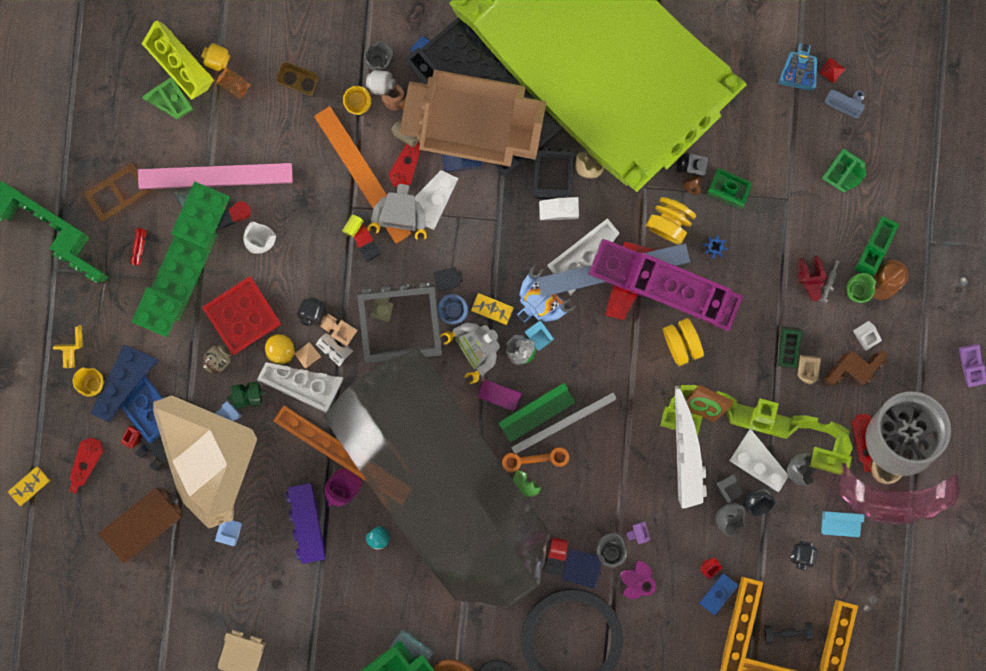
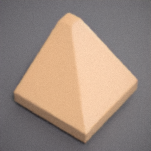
(307, 355)

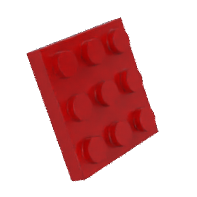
(241, 315)

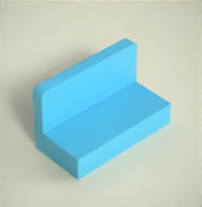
(841, 524)

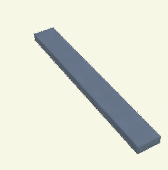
(579, 277)

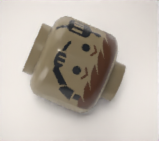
(216, 359)

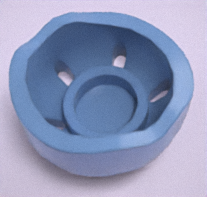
(453, 309)

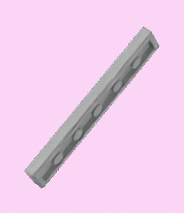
(563, 423)

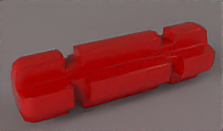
(138, 245)

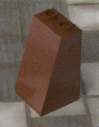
(141, 525)

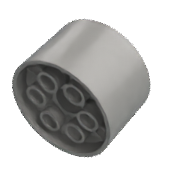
(932, 420)

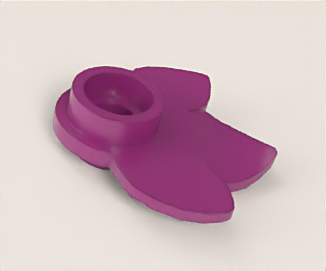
(636, 578)

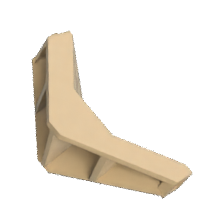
(205, 457)

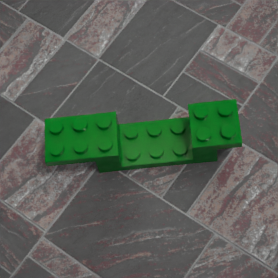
(67, 243)
(184, 260)

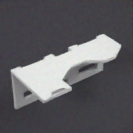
(343, 352)

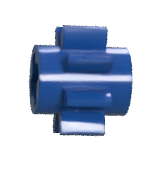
(715, 241)

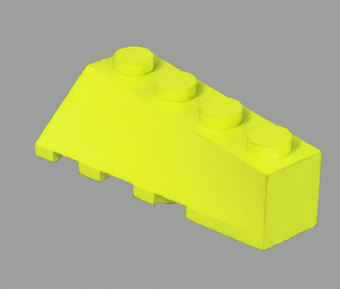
(177, 60)

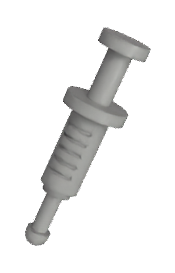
(829, 283)

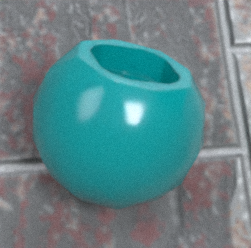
(378, 538)

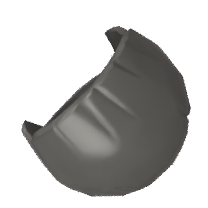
(800, 471)
(730, 518)
(611, 550)

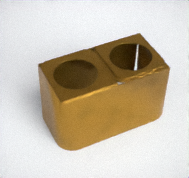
(288, 67)

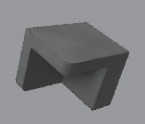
(729, 488)

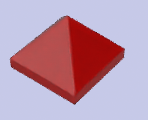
(831, 70)
(131, 437)
(710, 567)

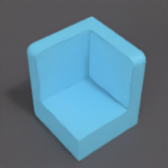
(539, 335)

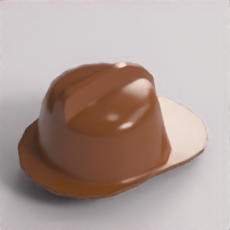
(889, 279)

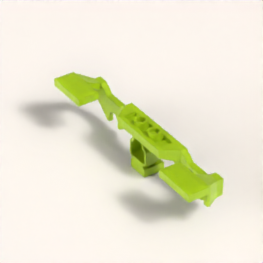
(766, 420)

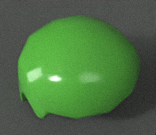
(861, 287)
(527, 488)

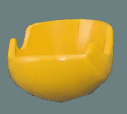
(357, 100)
(279, 349)
(88, 381)

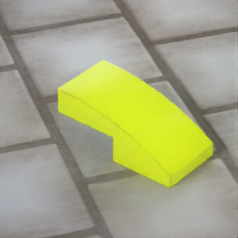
(352, 225)

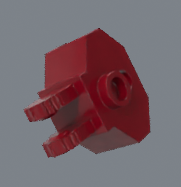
(812, 277)

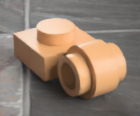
(342, 332)

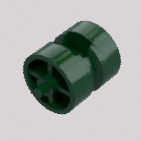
(246, 395)

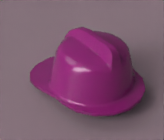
(342, 487)

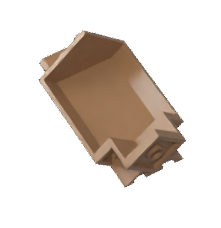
(473, 118)

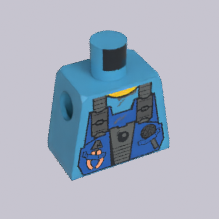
(800, 69)

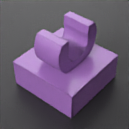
(640, 533)

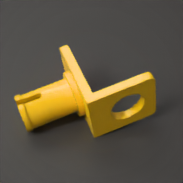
(68, 349)

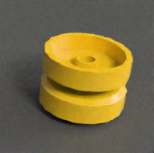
(685, 341)

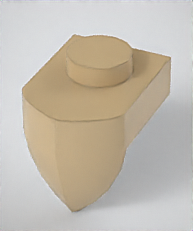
(809, 369)

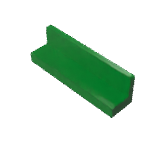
(537, 412)

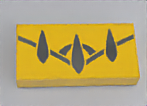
(492, 309)
(29, 486)

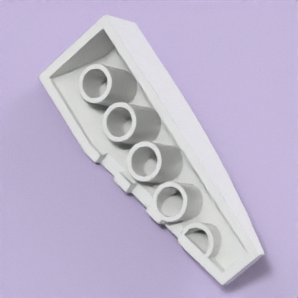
(689, 460)

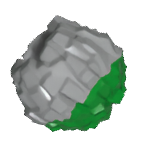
(520, 349)

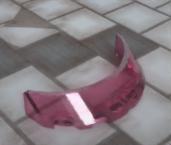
(897, 506)

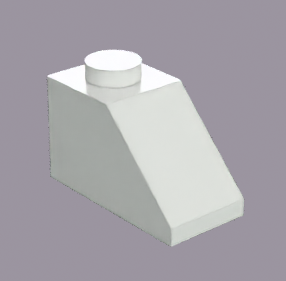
(559, 209)

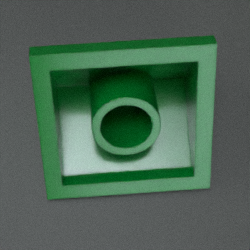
(729, 188)

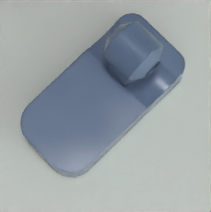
(845, 104)

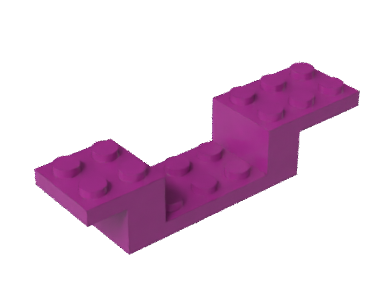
(665, 284)

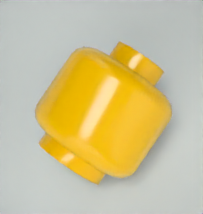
(215, 57)

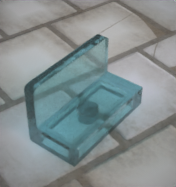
(413, 645)

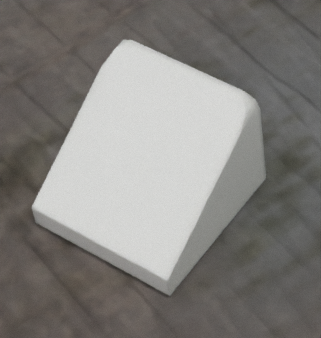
(867, 335)

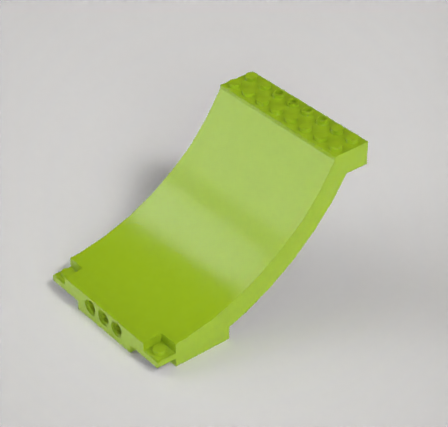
(610, 74)

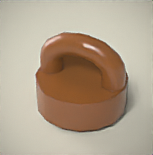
(692, 182)

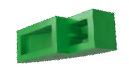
(877, 246)

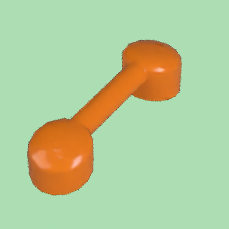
(512, 462)

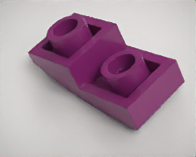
(499, 395)

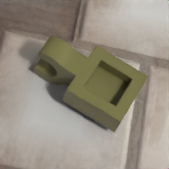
(382, 309)

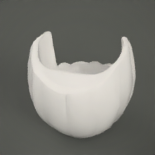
(258, 238)

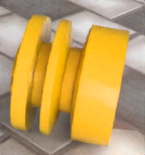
(669, 223)

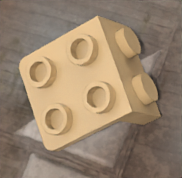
(241, 652)

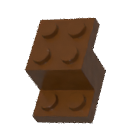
(855, 368)

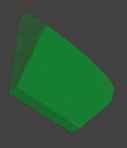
(845, 171)

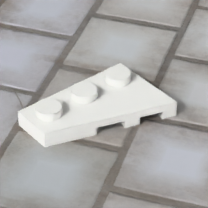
(435, 197)
(758, 462)

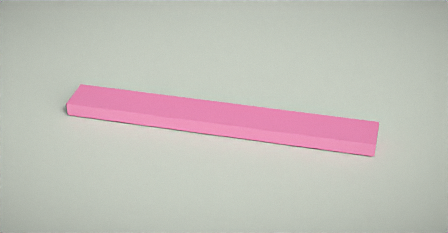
(215, 176)

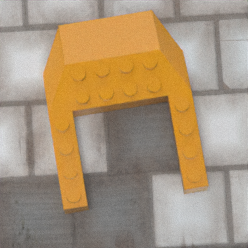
(742, 623)

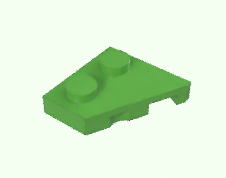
(170, 99)

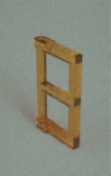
(109, 181)

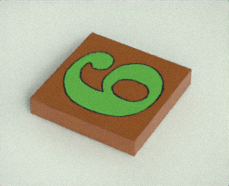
(707, 403)

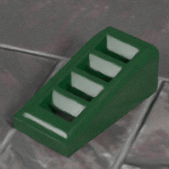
(784, 331)

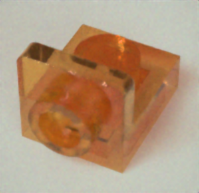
(233, 83)

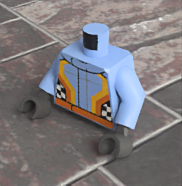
(542, 308)

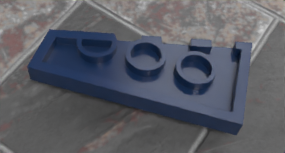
(122, 381)

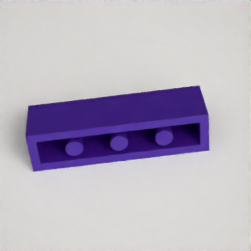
(307, 523)

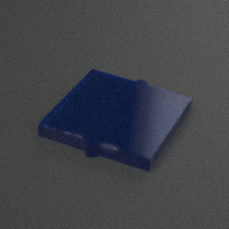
(582, 568)

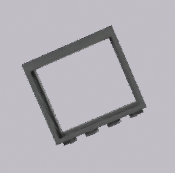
(386, 292)

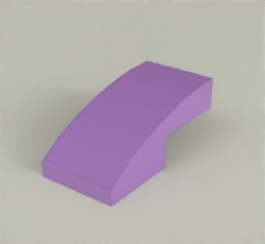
(972, 365)

